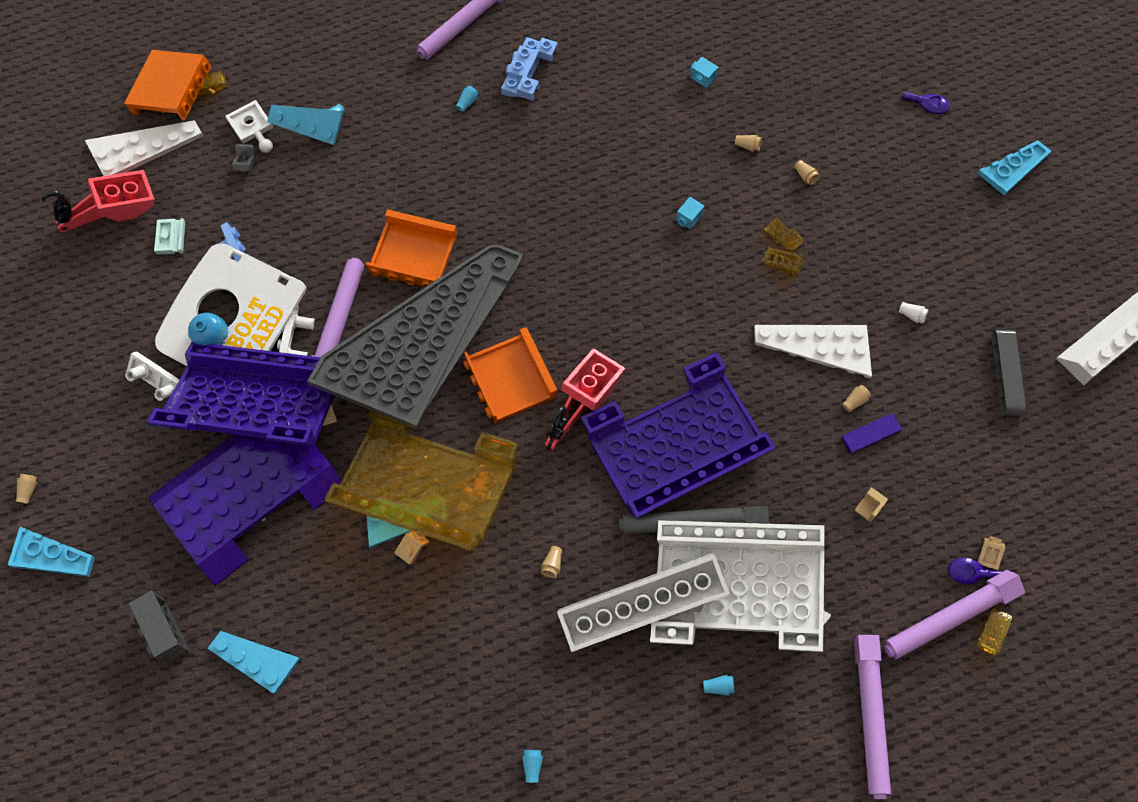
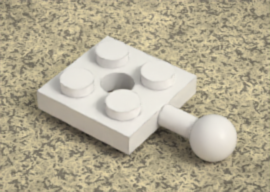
(249, 131)

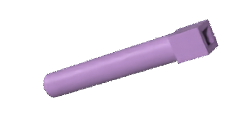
(453, 27)
(341, 306)
(1000, 588)
(868, 658)

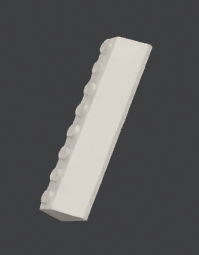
(1103, 342)
(643, 602)

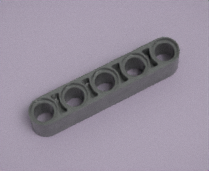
(1008, 372)

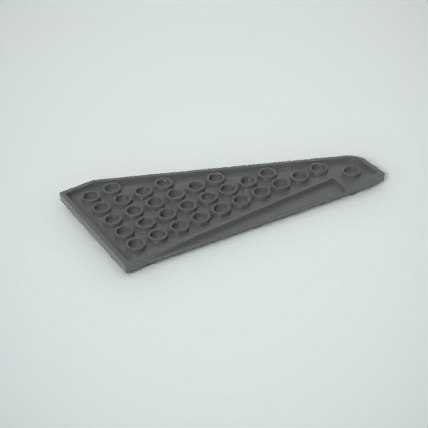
(411, 350)

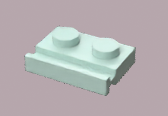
(169, 236)

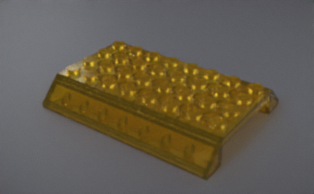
(426, 483)

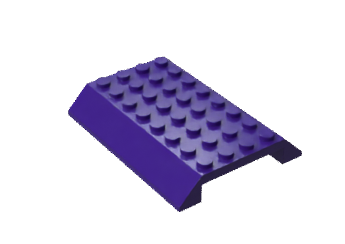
(246, 395)
(677, 442)
(235, 491)

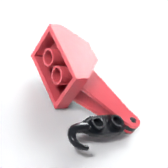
(111, 196)
(589, 384)

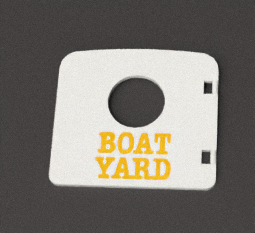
(262, 301)

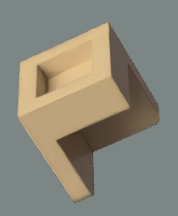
(871, 505)

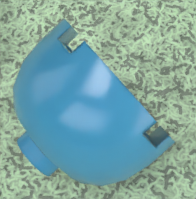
(207, 329)

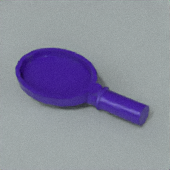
(930, 102)
(969, 571)

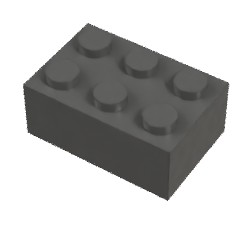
(158, 628)

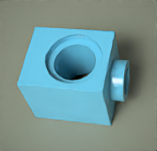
(703, 72)
(689, 213)

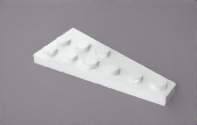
(132, 149)
(828, 345)

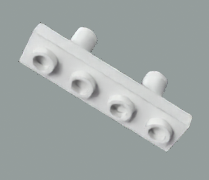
(295, 321)
(151, 373)

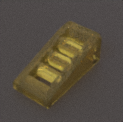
(787, 268)

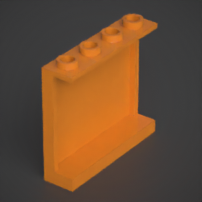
(168, 83)
(412, 249)
(510, 377)

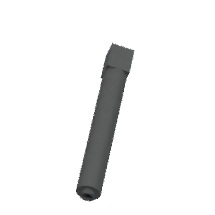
(649, 522)

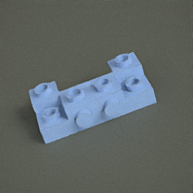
(523, 65)

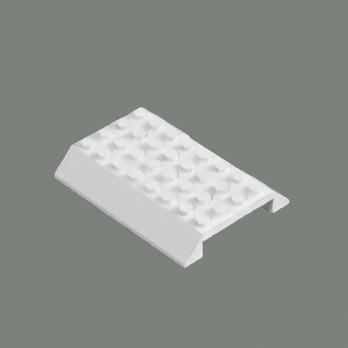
(770, 577)

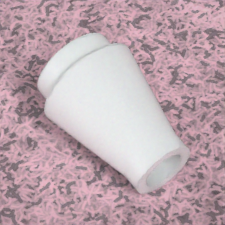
(914, 312)

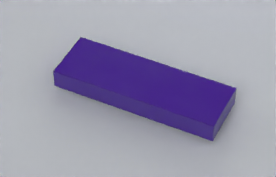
(871, 433)

